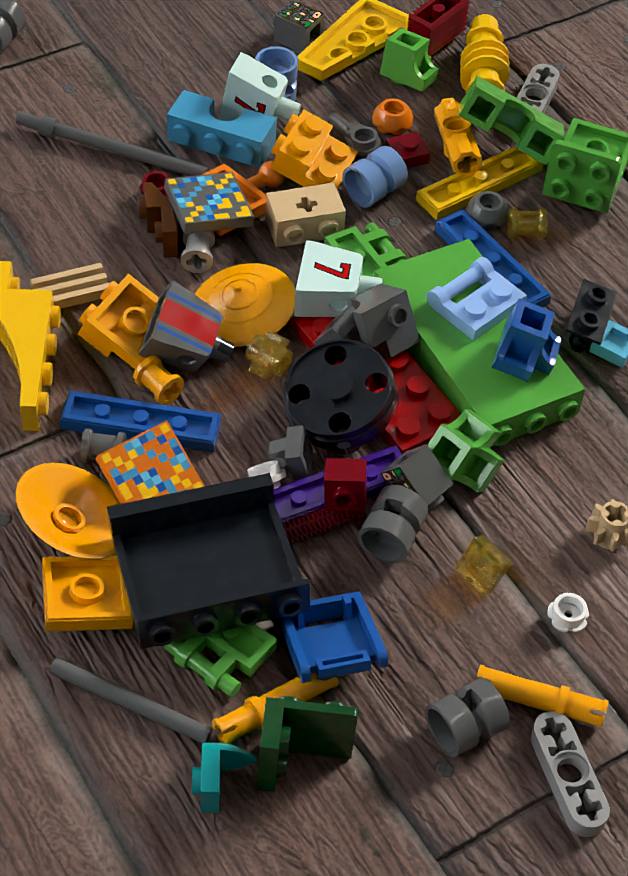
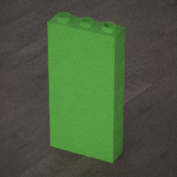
(464, 366)

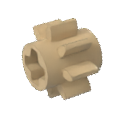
(609, 525)

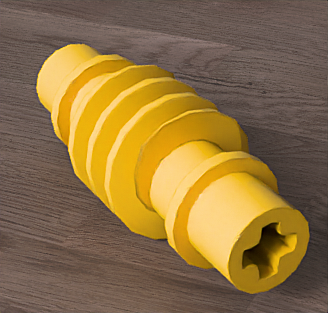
(484, 54)

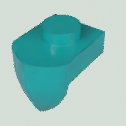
(206, 779)

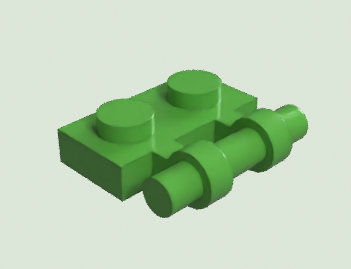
(368, 245)
(238, 648)

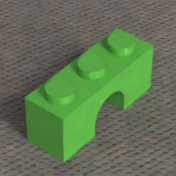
(494, 108)

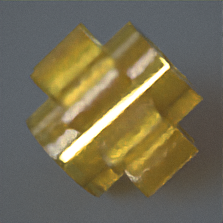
(269, 355)

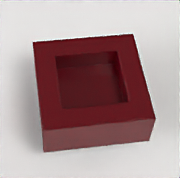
(410, 148)

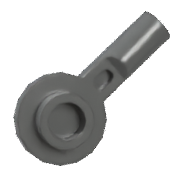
(360, 137)

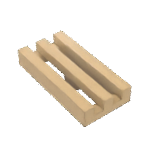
(70, 282)

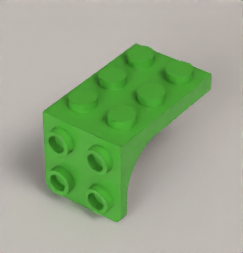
(587, 165)

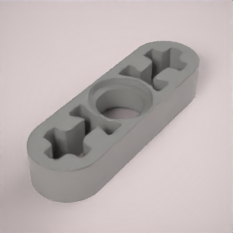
(533, 88)
(568, 792)

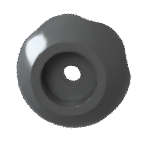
(488, 209)

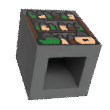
(297, 25)
(421, 473)

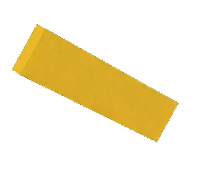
(496, 174)

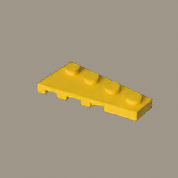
(351, 38)

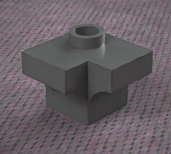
(385, 319)

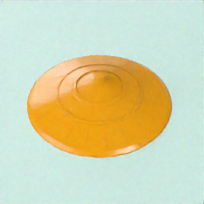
(250, 299)
(67, 509)

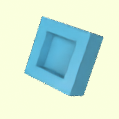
(614, 345)

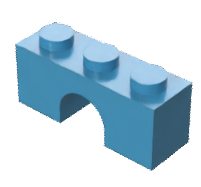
(242, 140)

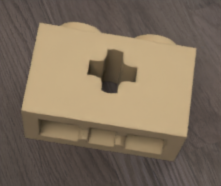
(304, 214)

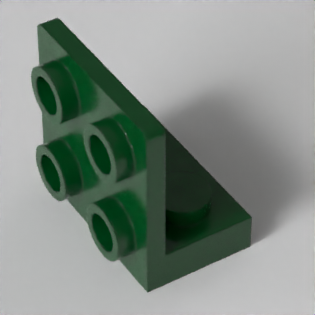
(302, 729)

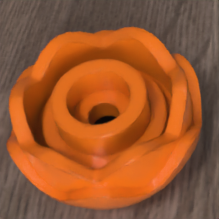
(392, 117)

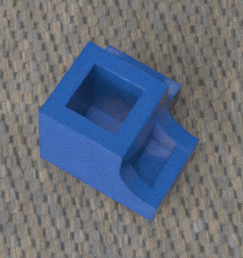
(527, 342)

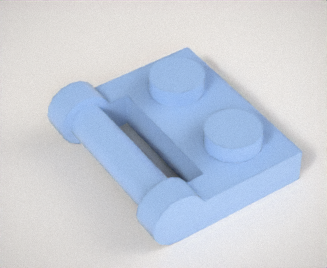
(481, 308)

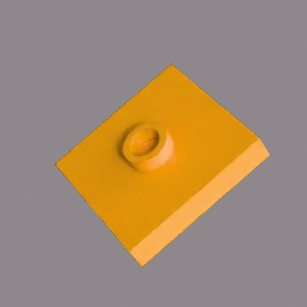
(84, 594)

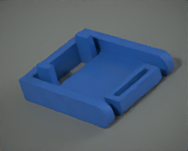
(334, 647)

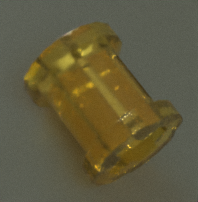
(527, 223)

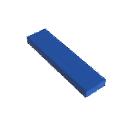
(462, 227)
(114, 415)

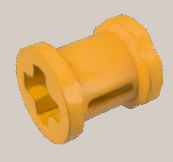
(158, 380)

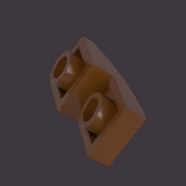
(159, 219)

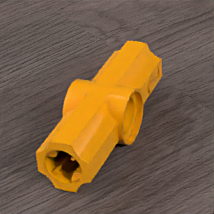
(457, 138)

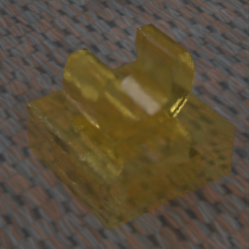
(483, 565)

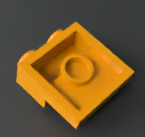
(310, 153)
(120, 320)

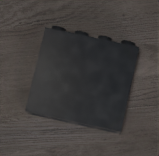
(206, 561)

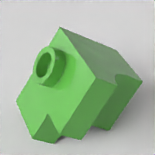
(408, 60)
(465, 450)

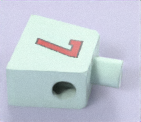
(257, 89)
(329, 280)

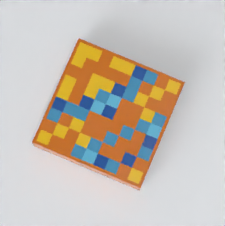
(148, 466)

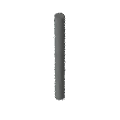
(131, 701)

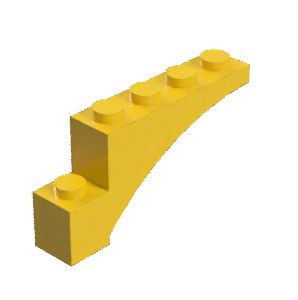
(28, 336)

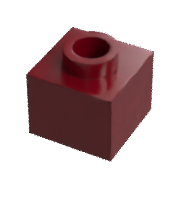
(345, 484)

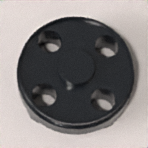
(340, 394)

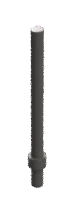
(51, 127)

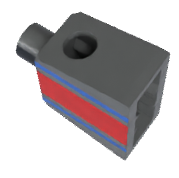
(184, 330)

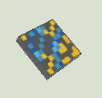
(208, 202)

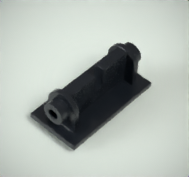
(590, 315)

